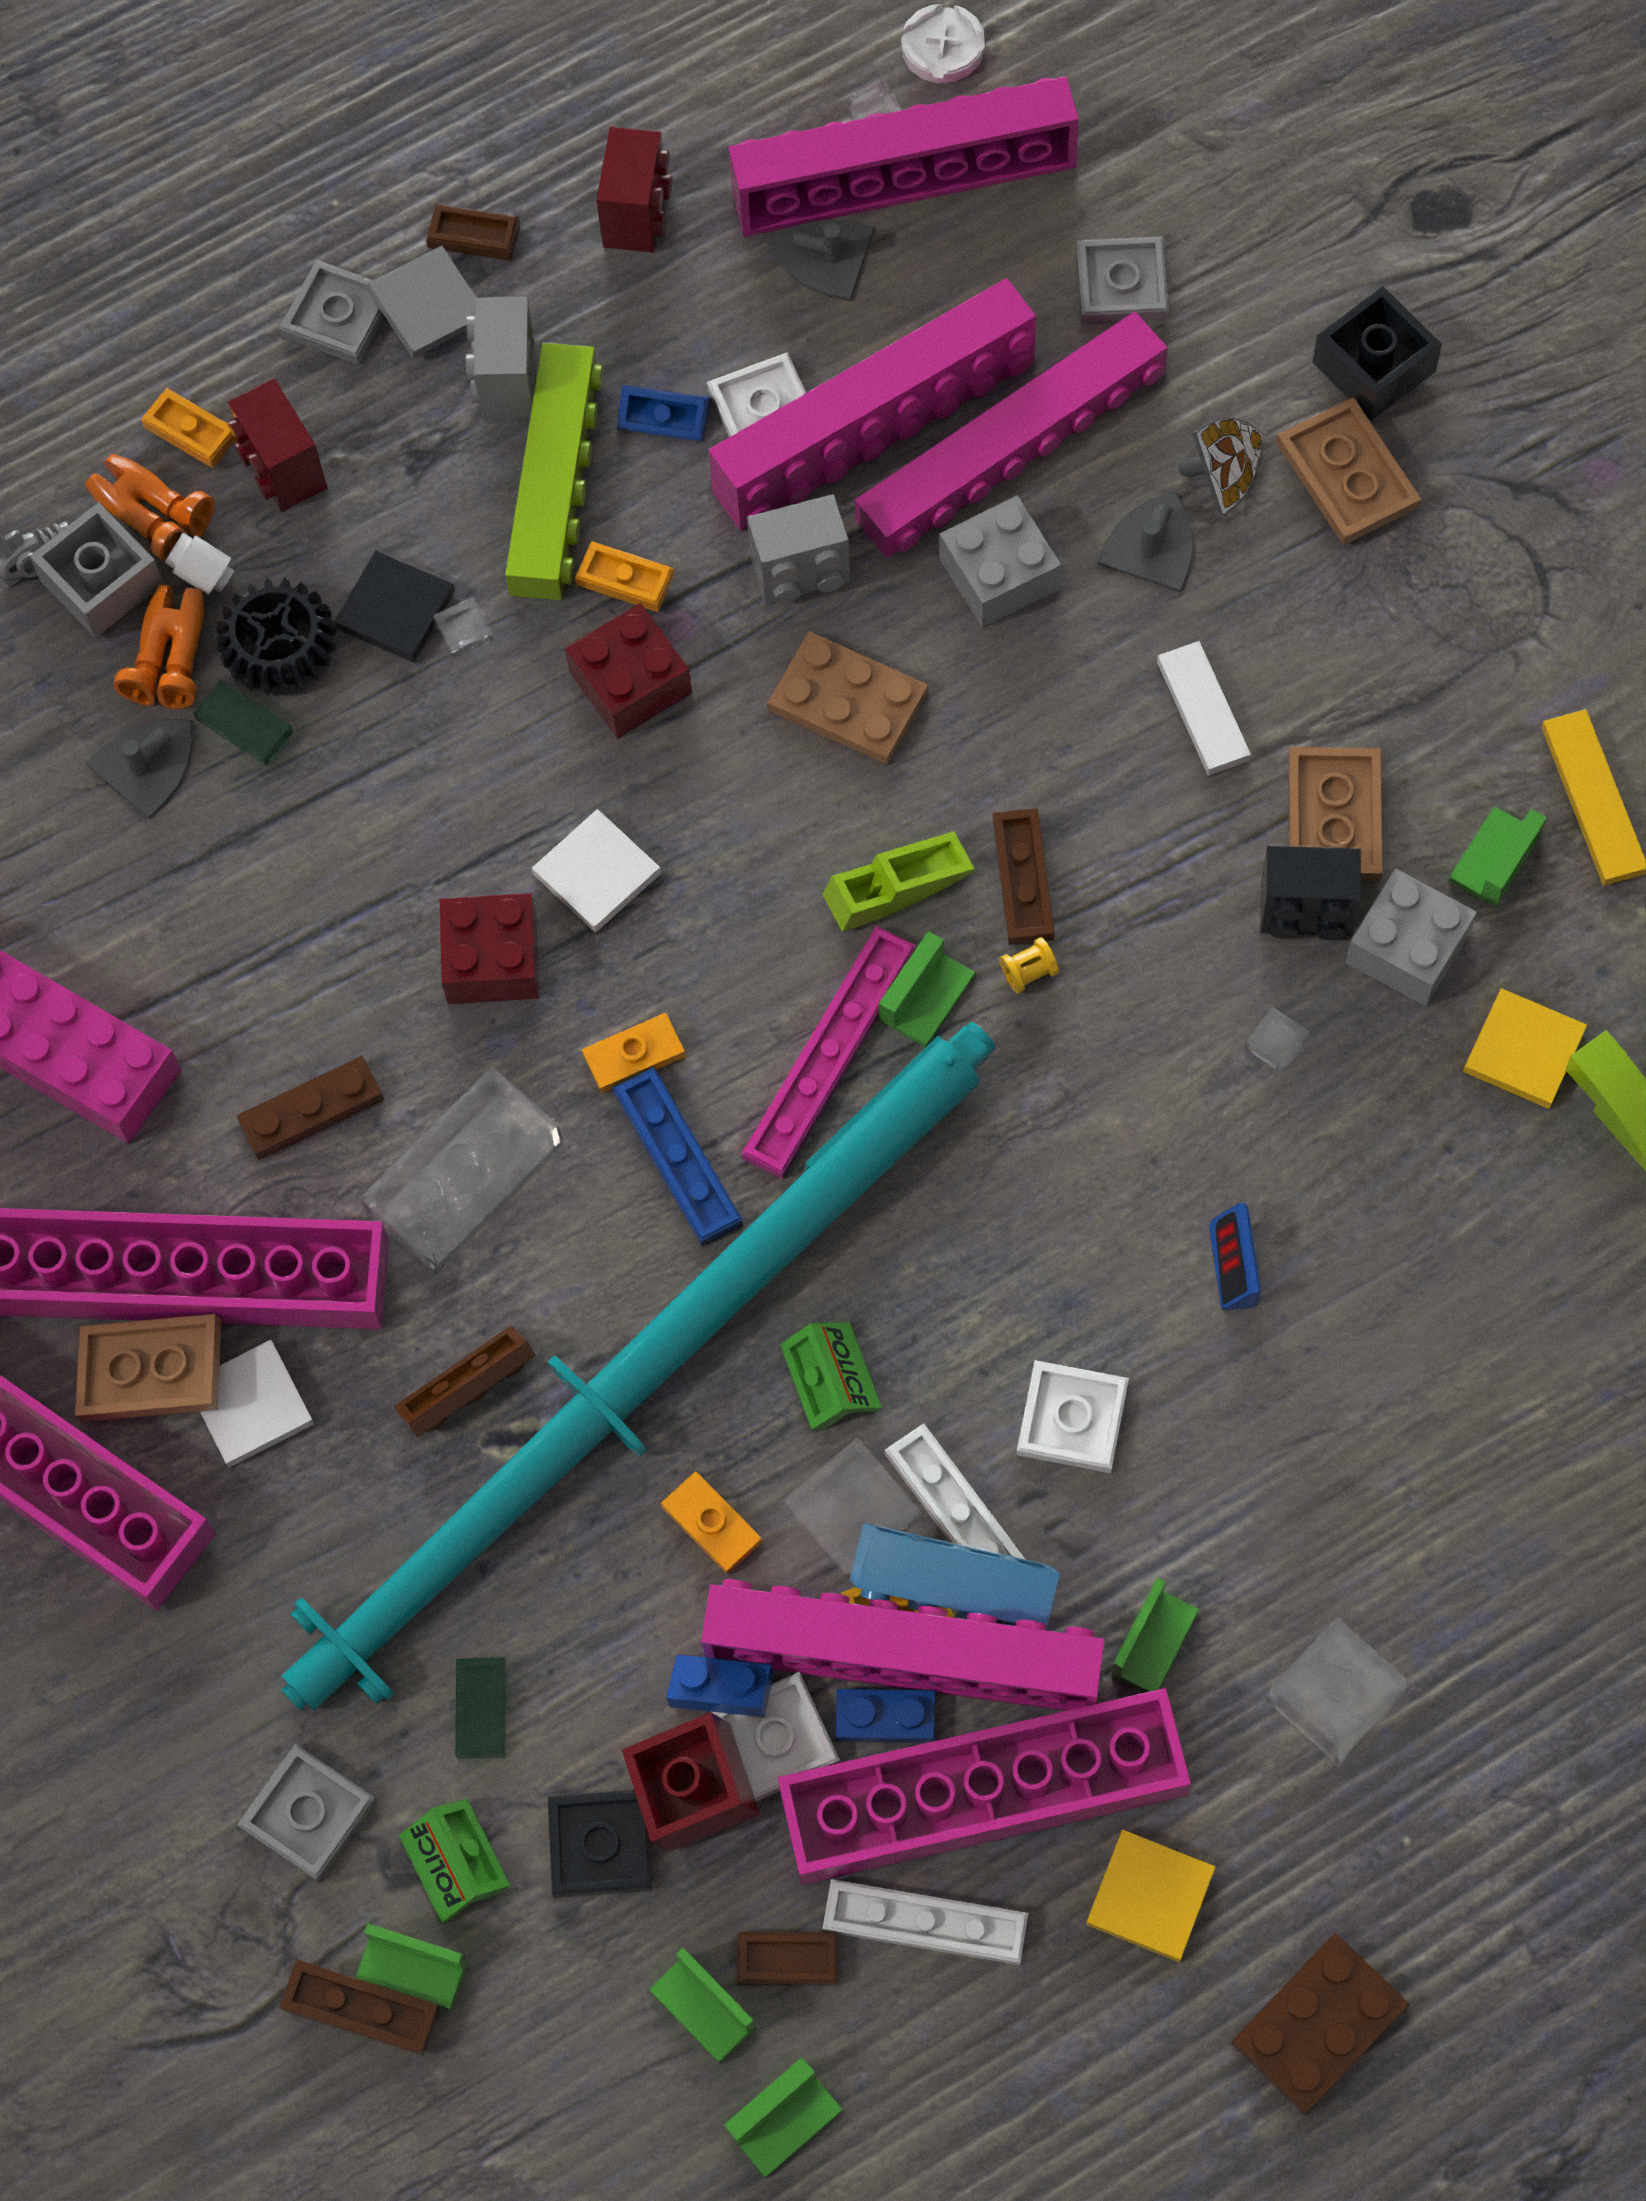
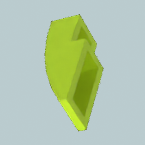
(896, 880)
(1616, 1089)

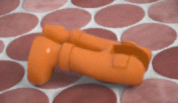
(139, 484)
(158, 627)

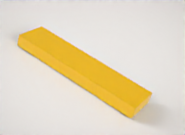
(1594, 797)

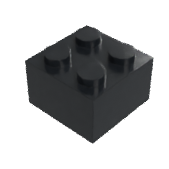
(1376, 352)
(1310, 891)

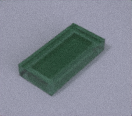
(243, 722)
(480, 1708)

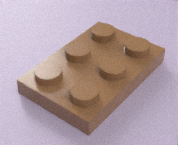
(1348, 471)
(847, 697)
(1337, 802)
(148, 1368)

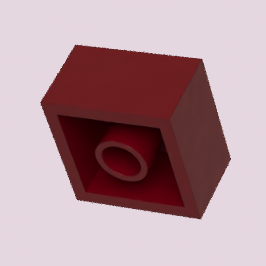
(633, 189)
(275, 445)
(628, 670)
(489, 948)
(690, 1782)

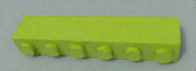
(552, 472)

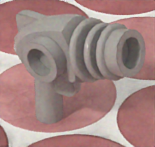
(16, 552)

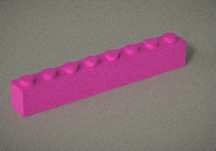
(1011, 435)

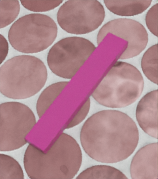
(827, 1054)

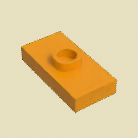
(189, 428)
(624, 576)
(633, 1052)
(711, 1522)

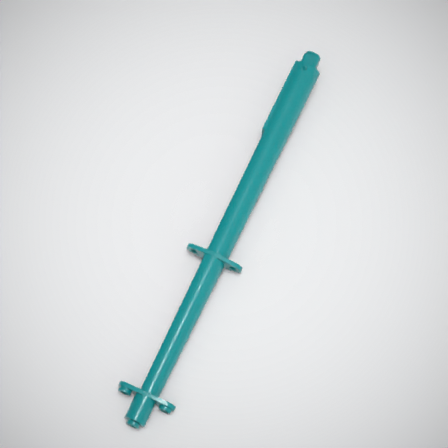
(826, 1189)

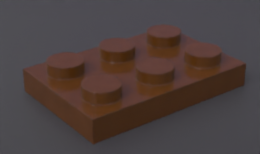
(1319, 2024)

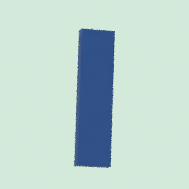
(678, 1156)

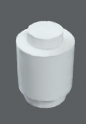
(199, 564)

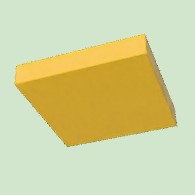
(1524, 1048)
(1150, 1895)

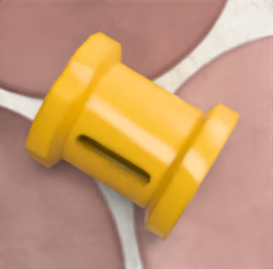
(1029, 965)

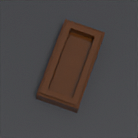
(473, 232)
(787, 1959)

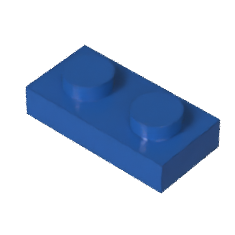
(720, 1685)
(885, 1715)

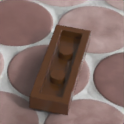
(1023, 876)
(310, 1107)
(464, 1381)
(359, 2007)

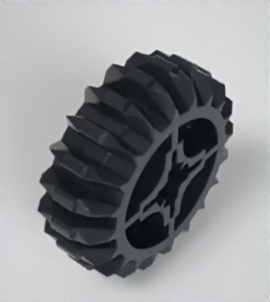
(278, 659)

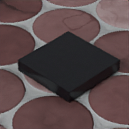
(394, 606)
(598, 1844)

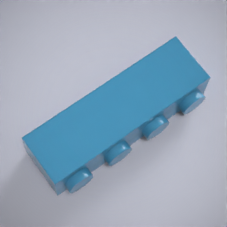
(952, 1576)

